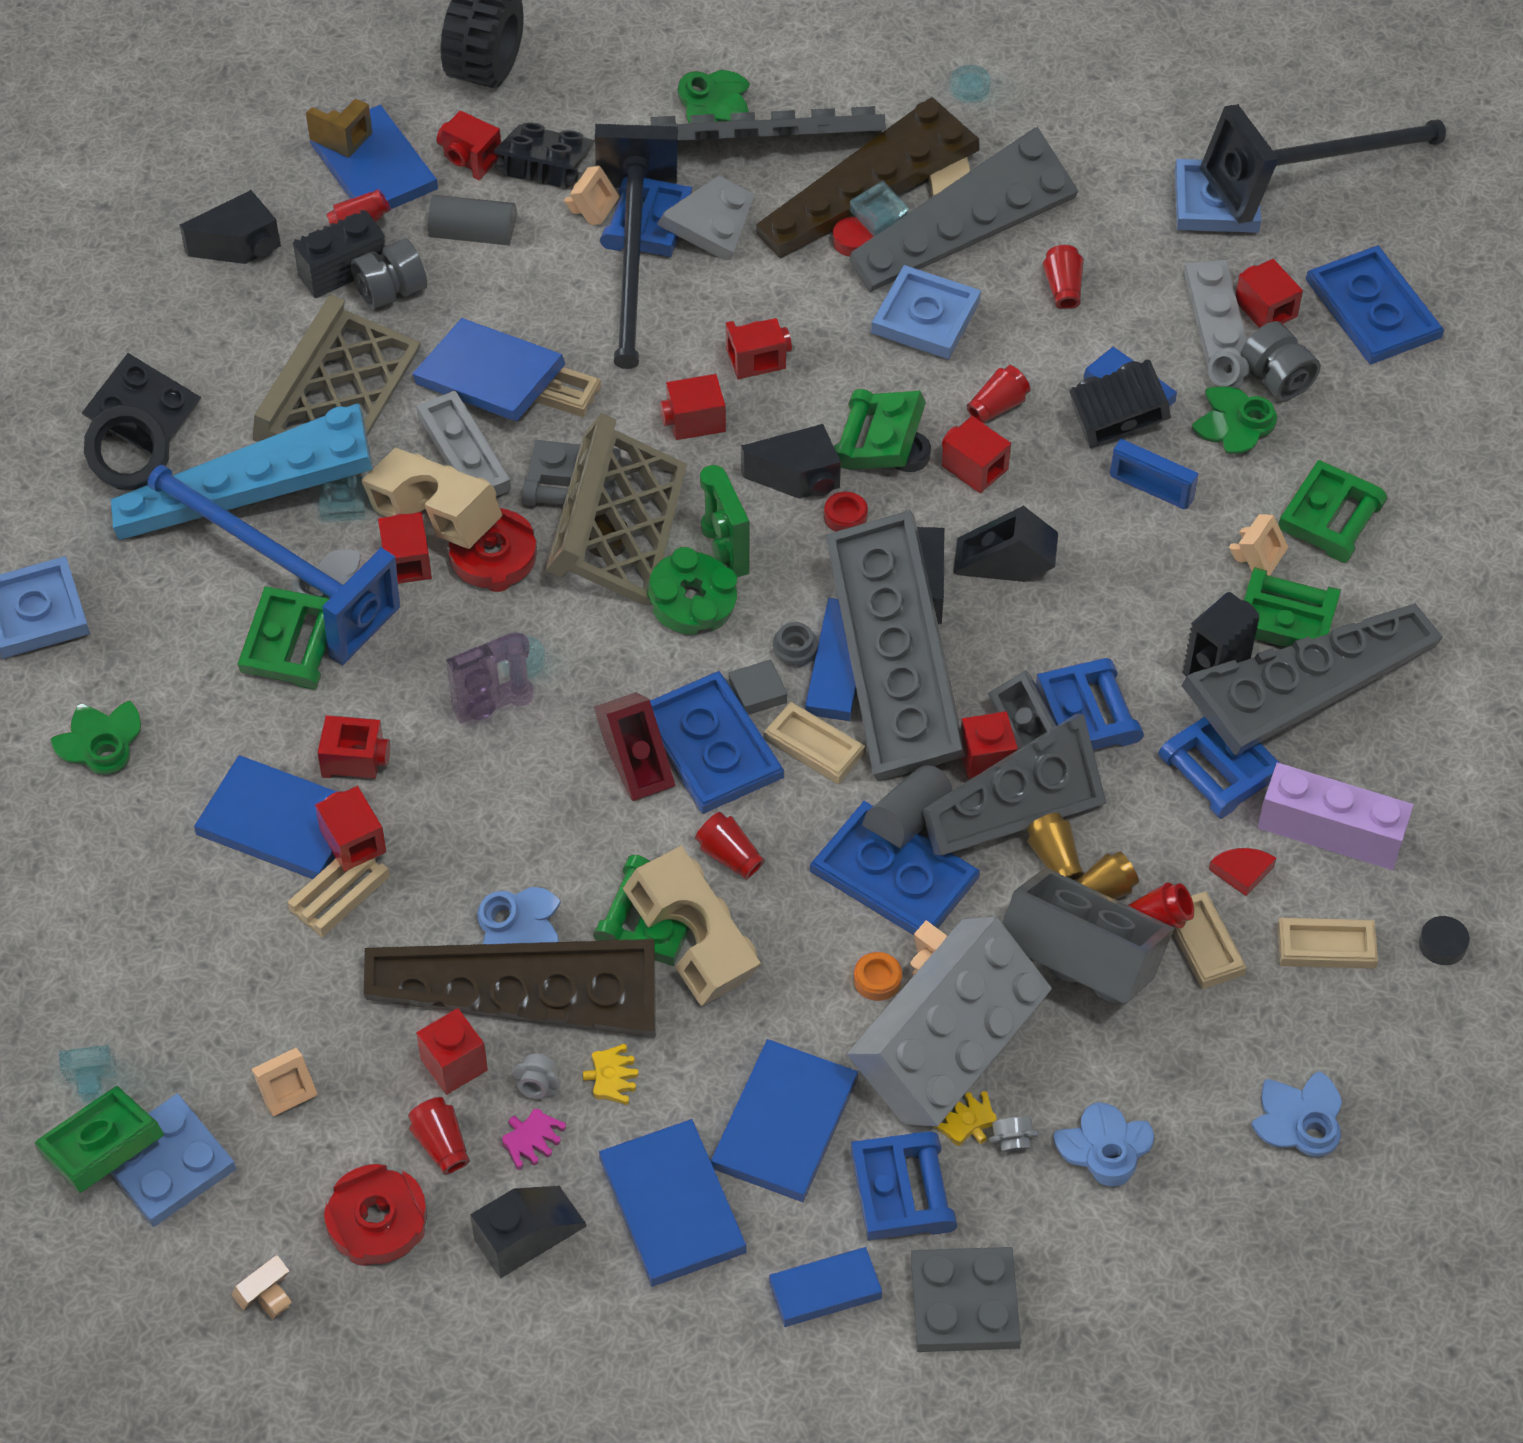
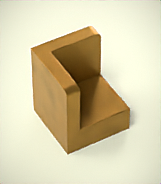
(340, 131)

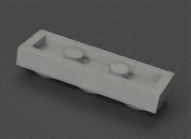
(1214, 306)
(461, 440)

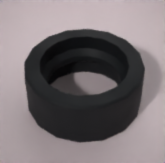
(106, 421)

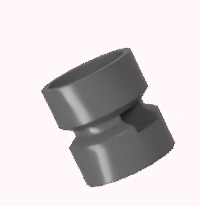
(387, 274)
(1280, 361)

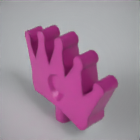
(531, 1136)

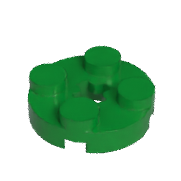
(698, 571)

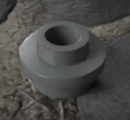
(795, 634)

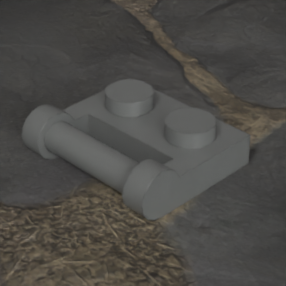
(553, 465)

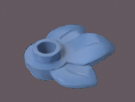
(526, 919)
(1295, 1112)
(1105, 1143)

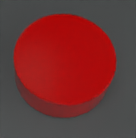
(849, 235)
(845, 511)

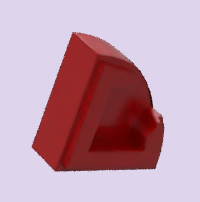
(1242, 867)

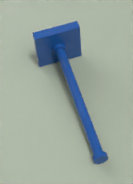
(353, 608)

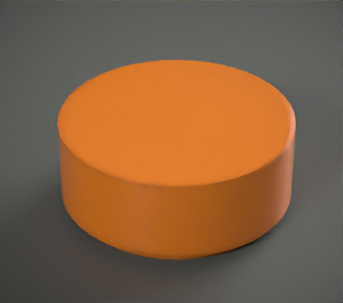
(877, 976)

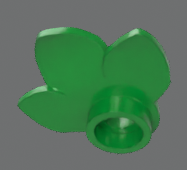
(720, 95)
(1233, 419)
(98, 733)

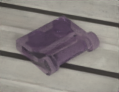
(476, 681)

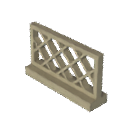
(309, 360)
(582, 506)

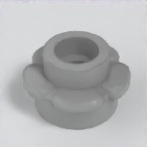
(1217, 368)
(537, 1076)
(1013, 1133)

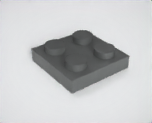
(965, 1299)

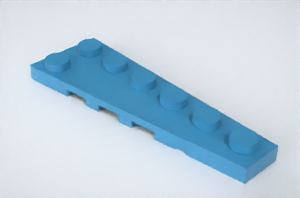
(278, 465)

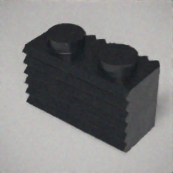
(326, 254)
(1119, 403)
(1221, 634)

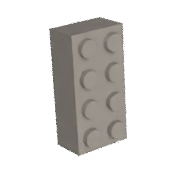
(949, 1021)

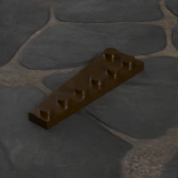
(899, 156)
(557, 983)

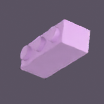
(1335, 816)

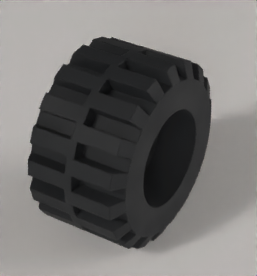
(481, 40)

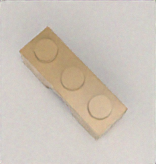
(456, 503)
(677, 890)

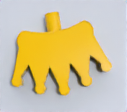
(611, 1074)
(968, 1120)

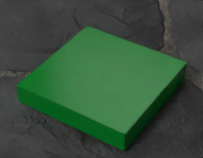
(99, 1138)

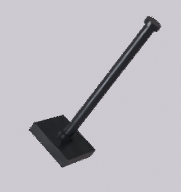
(634, 154)
(1242, 161)

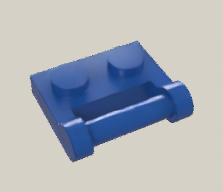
(654, 239)
(1068, 693)
(1245, 772)
(887, 1190)

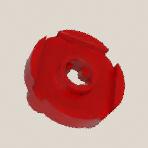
(501, 568)
(381, 1241)

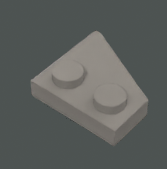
(711, 216)

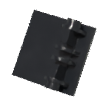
(553, 151)
(148, 389)

